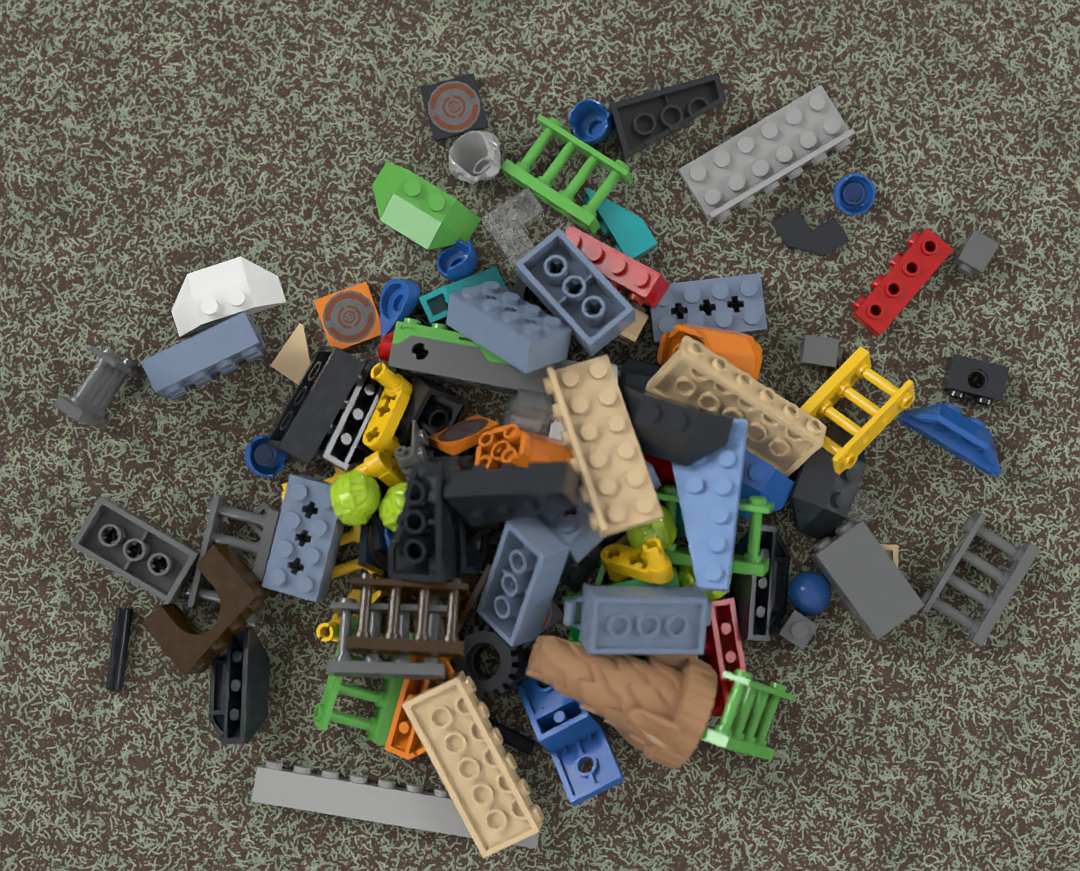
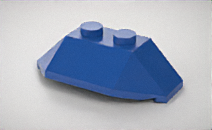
(956, 434)
(763, 480)

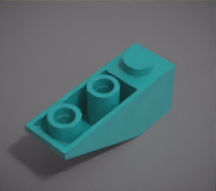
(624, 228)
(437, 302)

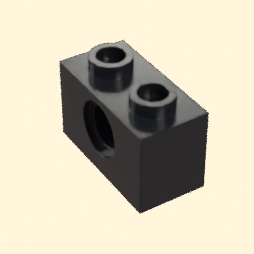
(991, 378)

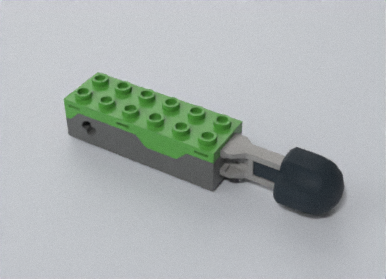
(464, 362)

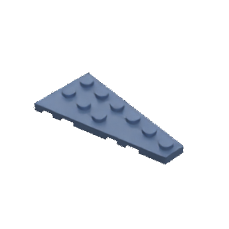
(710, 508)

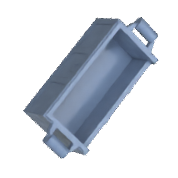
(641, 619)

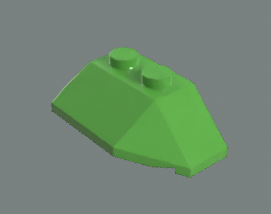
(421, 209)

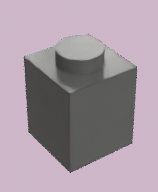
(975, 254)
(820, 352)
(797, 629)

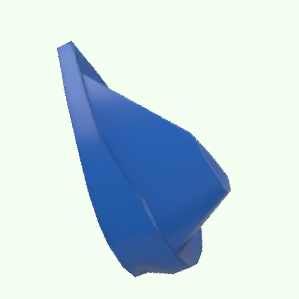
(397, 302)

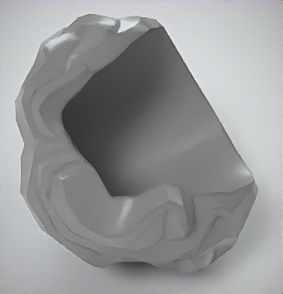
(475, 156)

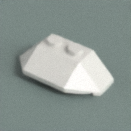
(224, 292)

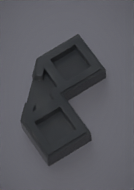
(798, 236)

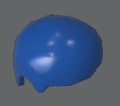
(590, 121)
(855, 188)
(458, 261)
(260, 460)
(809, 593)

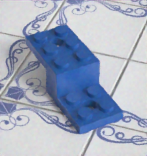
(572, 739)

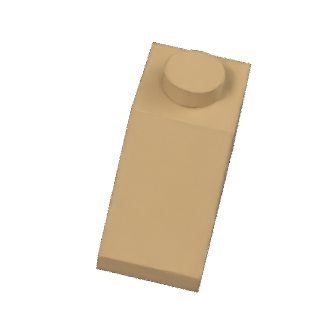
(631, 333)

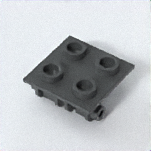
(417, 452)

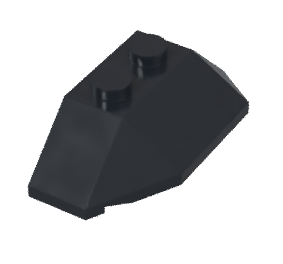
(675, 428)
(345, 443)
(822, 496)
(759, 599)
(239, 688)

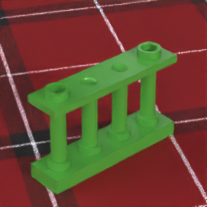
(564, 201)
(752, 561)
(385, 702)
(750, 740)

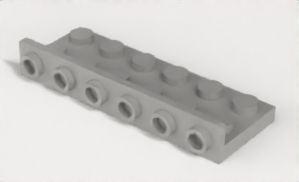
(766, 154)

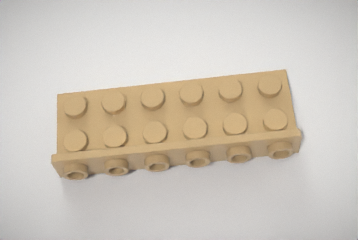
(776, 427)
(602, 446)
(474, 764)

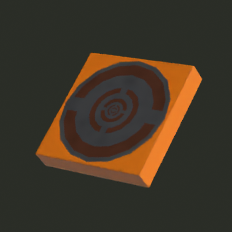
(349, 316)
(462, 435)

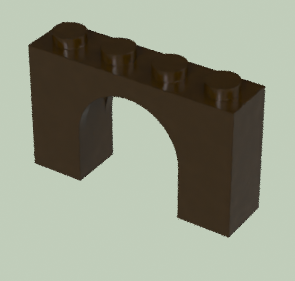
(239, 598)

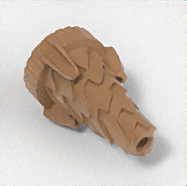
(650, 702)

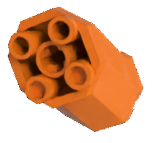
(733, 346)
(515, 446)

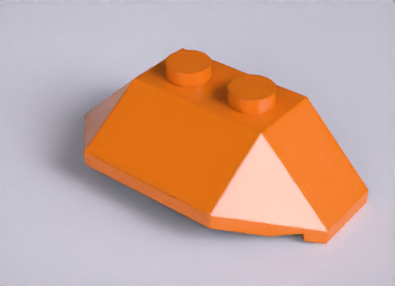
(402, 735)

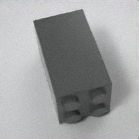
(865, 579)

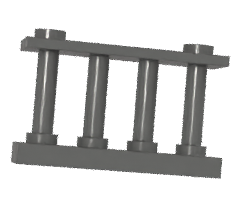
(98, 389)
(261, 550)
(1007, 580)
(372, 666)

